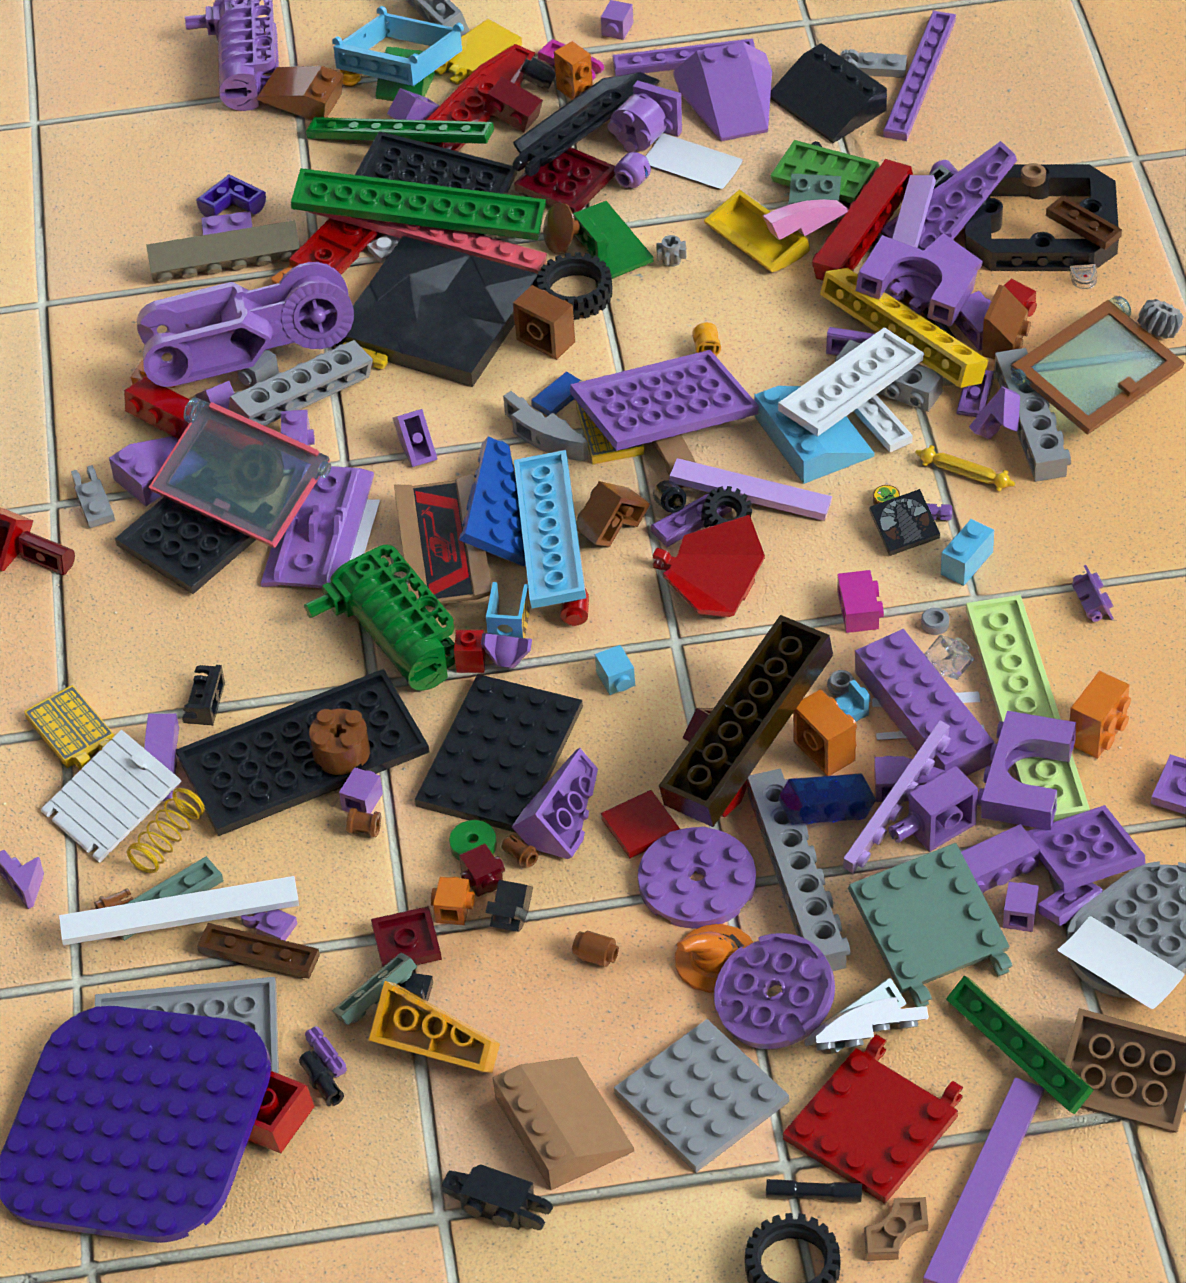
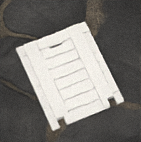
(111, 795)

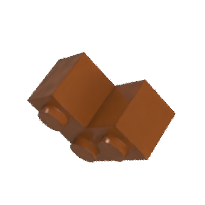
(608, 510)

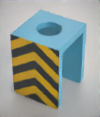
(517, 623)

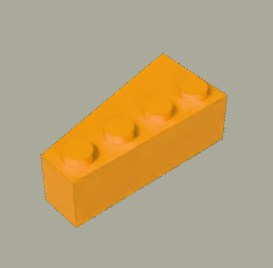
(424, 1029)

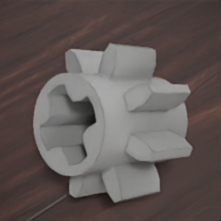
(671, 250)

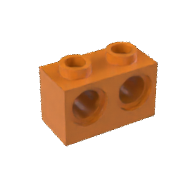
(572, 70)

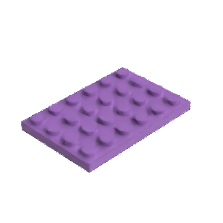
(663, 399)

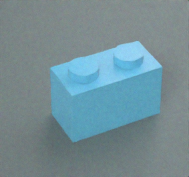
(967, 552)

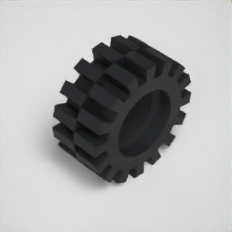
(724, 498)

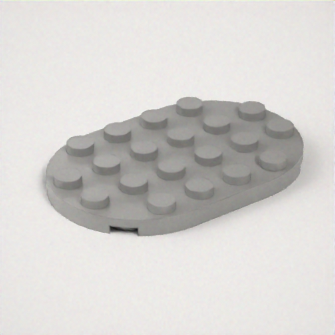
(1145, 908)

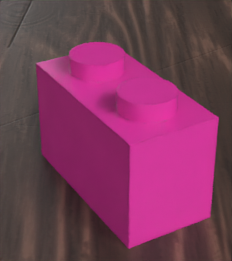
(858, 601)

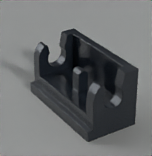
(204, 696)

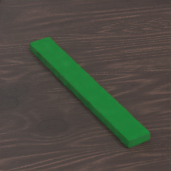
(412, 129)

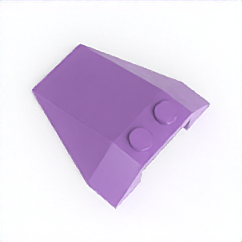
(728, 89)

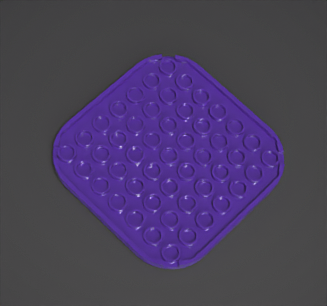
(134, 1123)

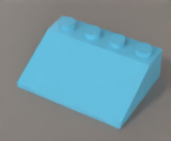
(805, 452)

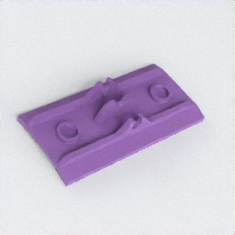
(321, 531)

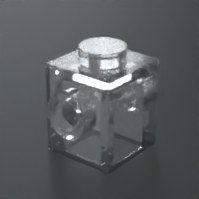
(949, 656)

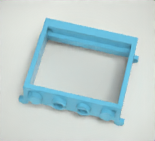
(354, 56)

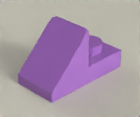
(1001, 410)
(23, 879)

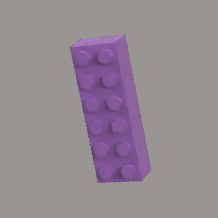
(919, 698)

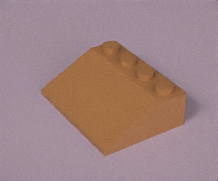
(1131, 1068)
(560, 1119)

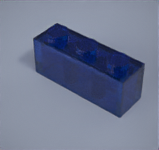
(826, 799)

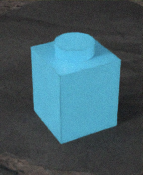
(615, 670)

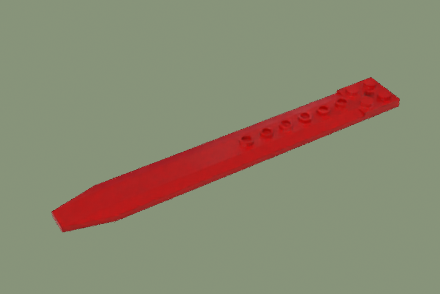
(345, 241)

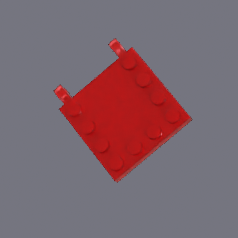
(872, 1122)

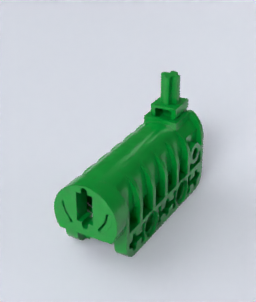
(393, 614)

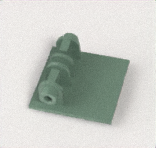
(814, 187)

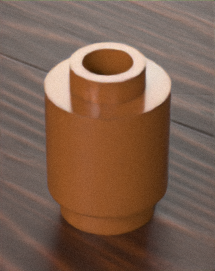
(595, 948)

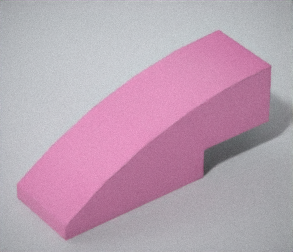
(803, 216)

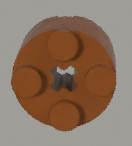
(339, 740)

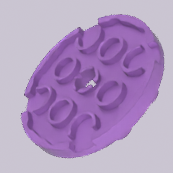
(688, 903)
(783, 1018)

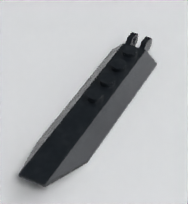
(574, 121)

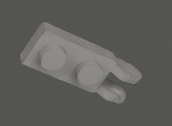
(877, 63)
(93, 499)

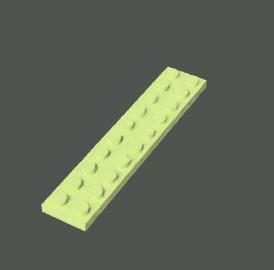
(1022, 686)

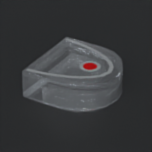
(1084, 276)

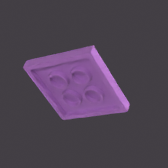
(1086, 848)

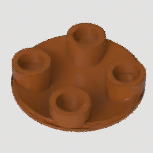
(559, 228)

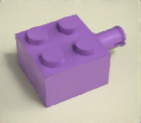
(939, 810)

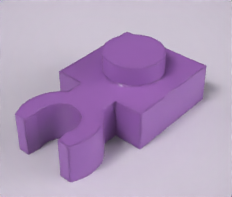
(271, 924)

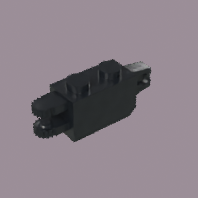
(497, 1197)

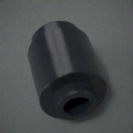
(538, 72)
(669, 496)

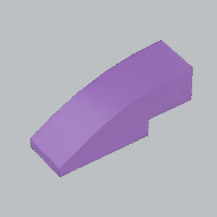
(162, 740)

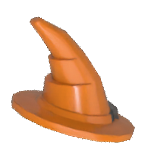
(705, 952)

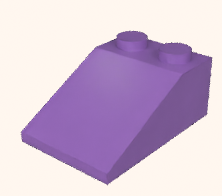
(139, 464)

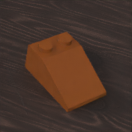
(303, 90)

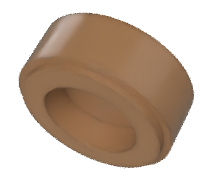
(1033, 174)

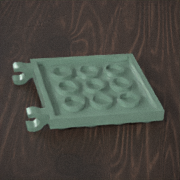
(930, 920)

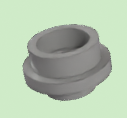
(839, 682)

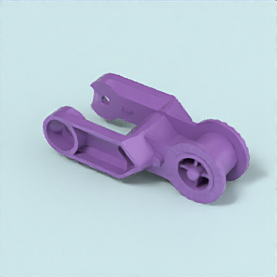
(232, 326)

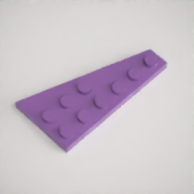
(961, 195)

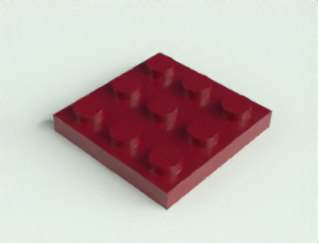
(567, 179)

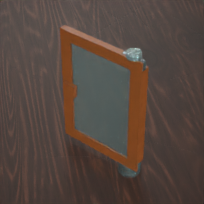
(1097, 365)

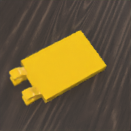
(478, 47)

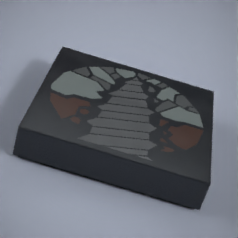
(904, 522)

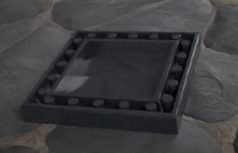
(438, 310)

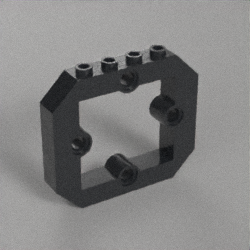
(1042, 250)

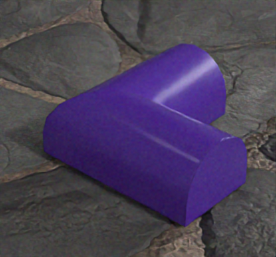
(228, 192)

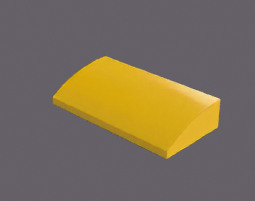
(743, 224)

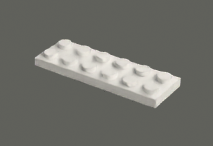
(850, 381)

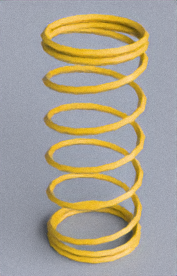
(138, 846)

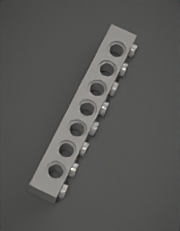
(796, 869)

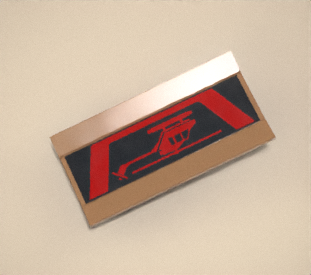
(430, 535)

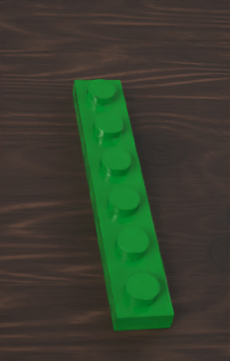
(1020, 1045)

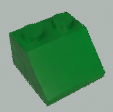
(388, 89)

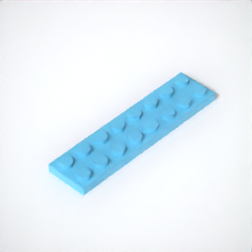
(549, 529)

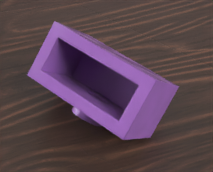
(297, 426)

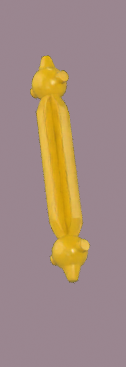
(965, 468)

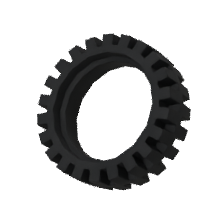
(579, 266)
(794, 1229)

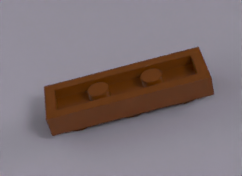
(1083, 222)

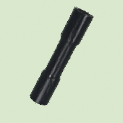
(833, 1191)

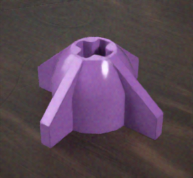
(505, 650)

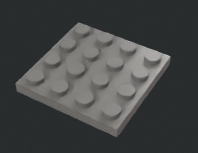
(701, 1095)

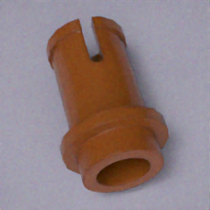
(524, 854)
(113, 900)

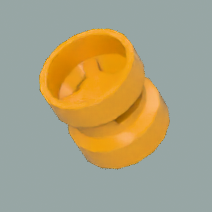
(706, 338)

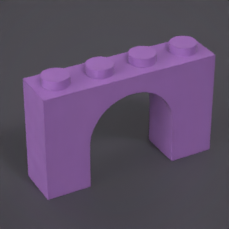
(896, 259)
(1021, 738)

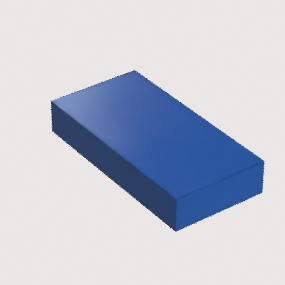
(556, 395)

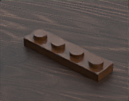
(258, 950)

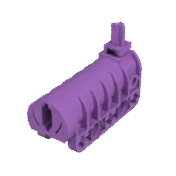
(241, 48)

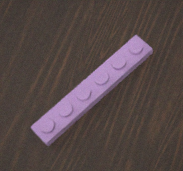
(891, 806)

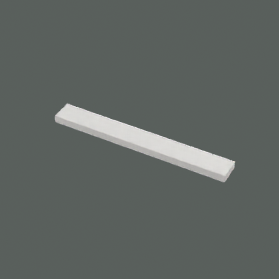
(178, 910)

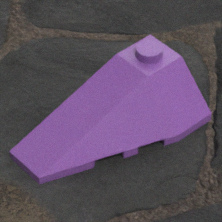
(557, 812)

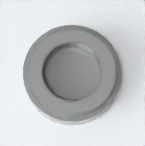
(935, 621)

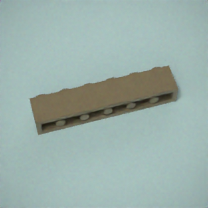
(222, 250)

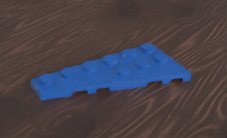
(493, 505)

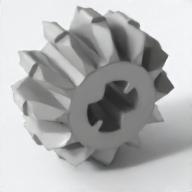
(1160, 318)

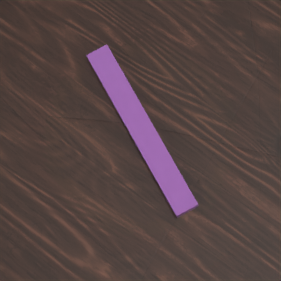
(919, 76)
(984, 1183)

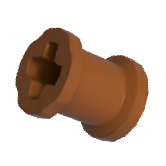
(363, 822)

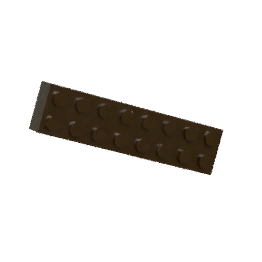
(746, 720)

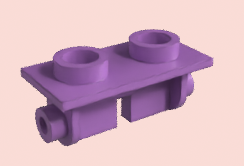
(1089, 586)

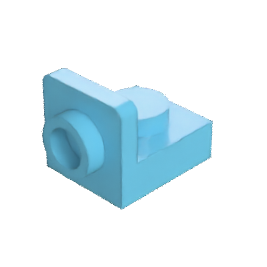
(855, 701)

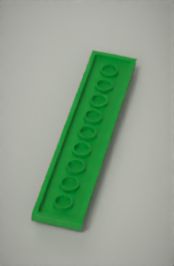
(418, 204)

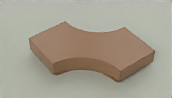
(886, 1237)

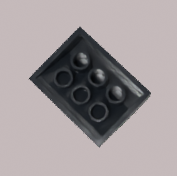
(829, 93)

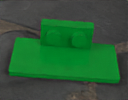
(610, 239)

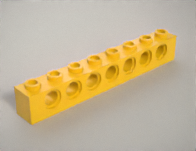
(941, 350)

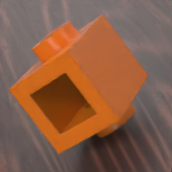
(452, 900)

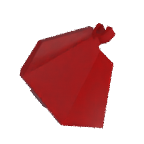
(714, 566)

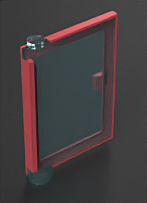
(239, 472)

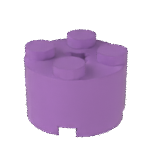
(637, 123)

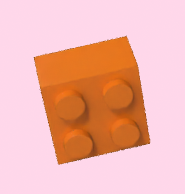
(1100, 713)
(825, 732)

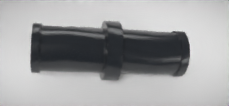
(321, 1078)

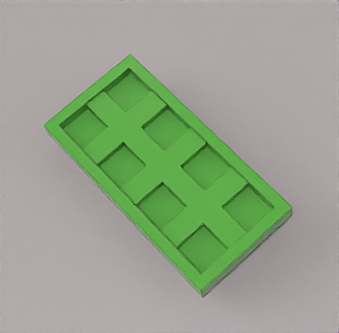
(817, 160)

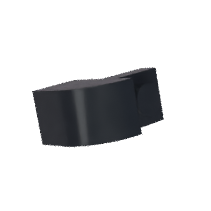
(510, 905)

